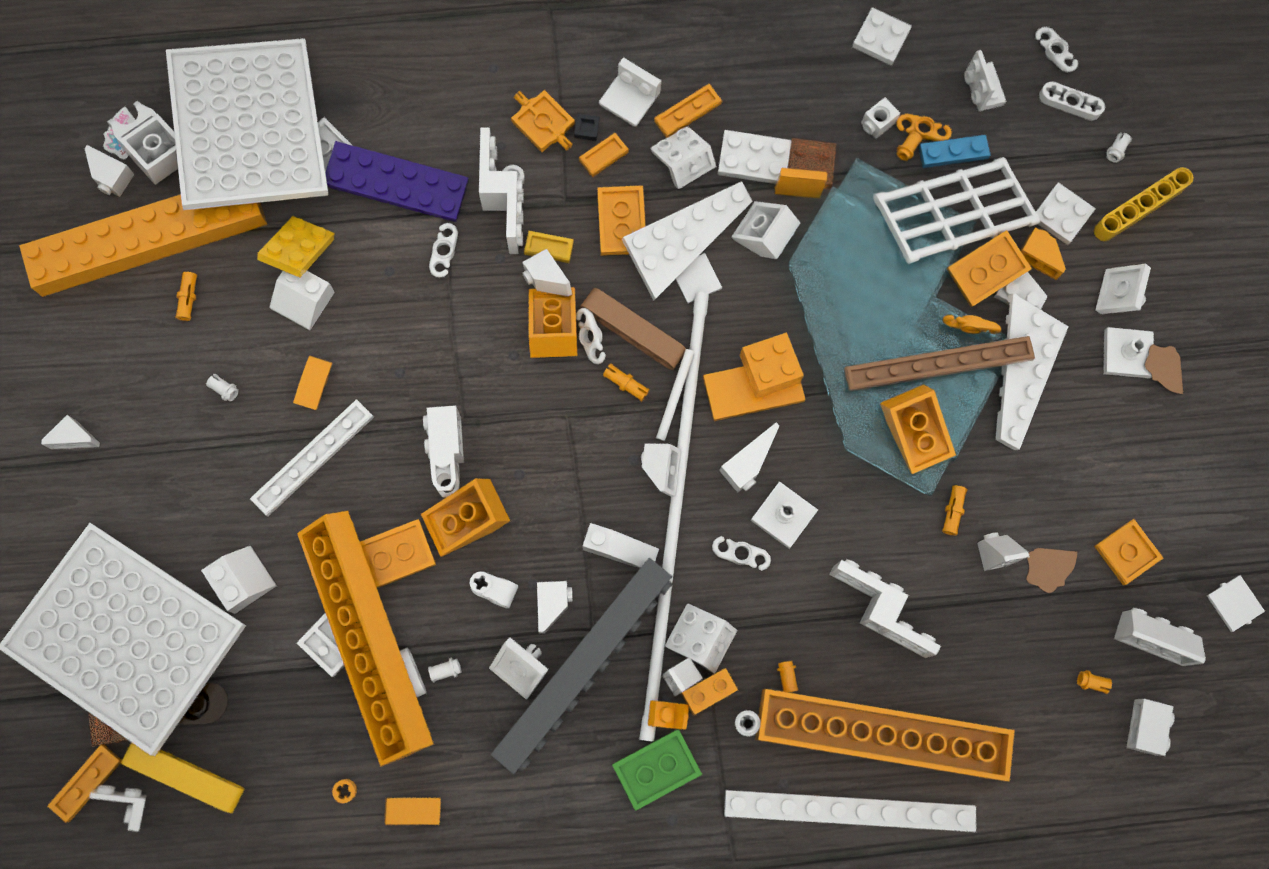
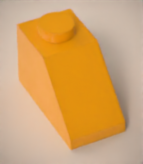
(1043, 253)

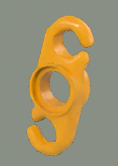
(916, 120)
(971, 324)

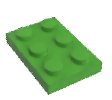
(657, 769)

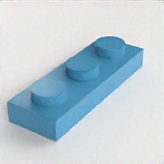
(954, 151)

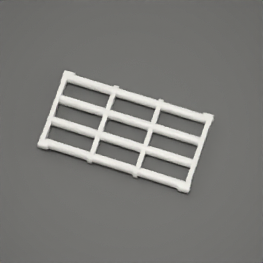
(944, 224)

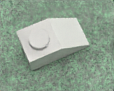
(108, 172)
(546, 275)
(662, 466)
(552, 602)

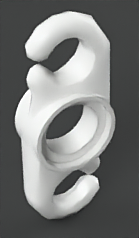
(1058, 59)
(442, 240)
(590, 347)
(753, 551)

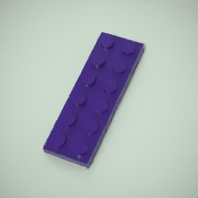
(396, 181)

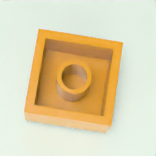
(771, 365)

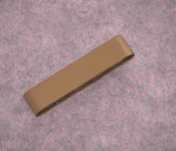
(634, 329)

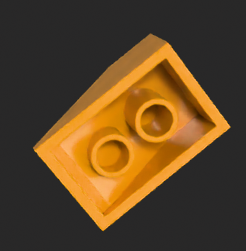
(552, 324)
(918, 428)
(465, 516)

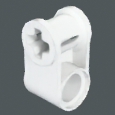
(497, 591)

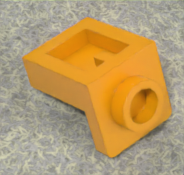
(668, 715)

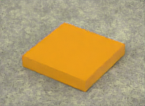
(800, 183)
(1128, 552)

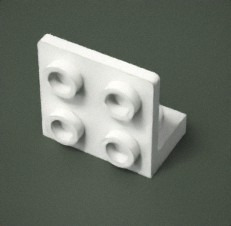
(984, 83)
(631, 93)
(685, 156)
(701, 637)
(133, 812)

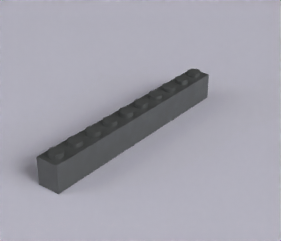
(581, 666)

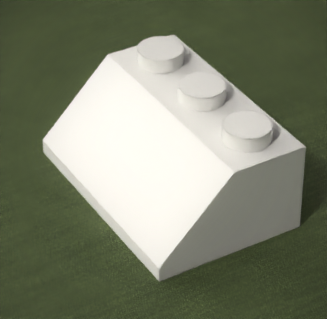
(1160, 638)

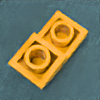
(312, 382)
(412, 811)

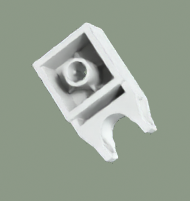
(148, 143)
(444, 446)

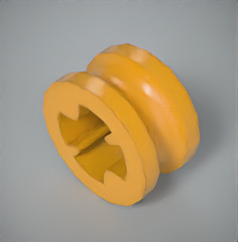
(352, 788)

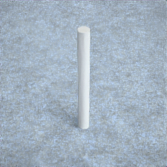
(675, 394)

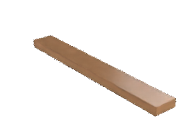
(939, 363)

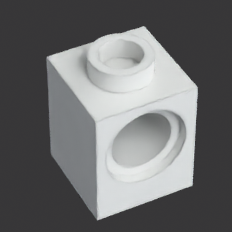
(882, 110)

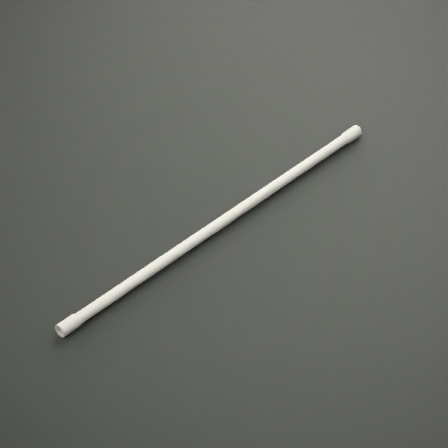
(699, 311)

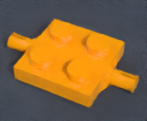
(543, 121)

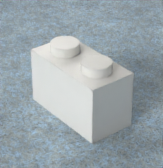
(1150, 727)

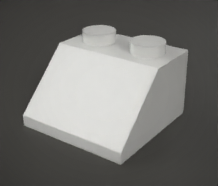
(766, 229)
(301, 298)
(239, 579)

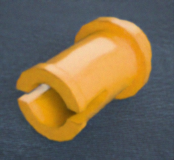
(906, 150)
(788, 676)
(1091, 681)

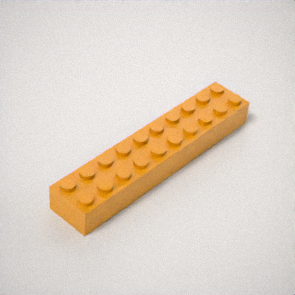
(130, 241)
(364, 638)
(885, 735)

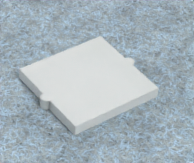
(698, 278)
(1235, 603)

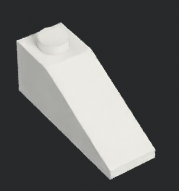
(746, 464)
(618, 546)
(1000, 551)

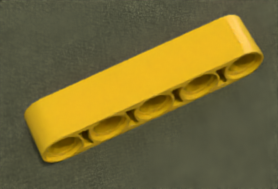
(1150, 197)
(185, 777)

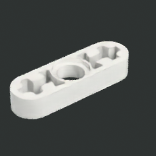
(1062, 104)

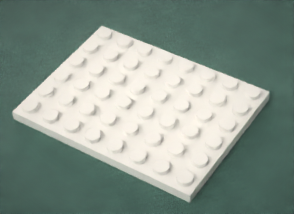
(245, 124)
(122, 638)

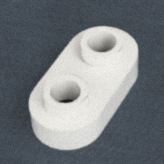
(412, 670)

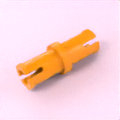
(186, 296)
(626, 382)
(954, 510)

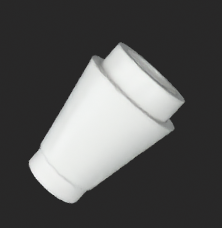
(744, 716)

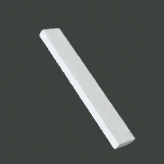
(311, 458)

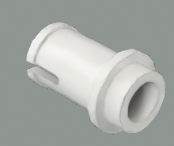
(1118, 148)
(226, 390)
(445, 670)

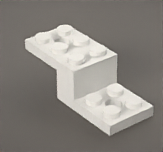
(500, 191)
(884, 608)

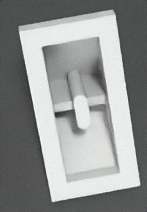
(68, 435)
(682, 676)

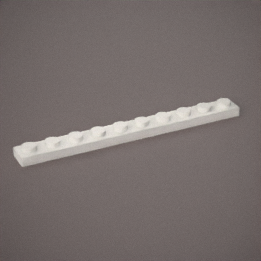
(850, 810)

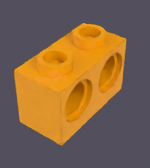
(709, 691)

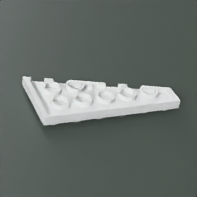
(674, 242)
(1026, 380)

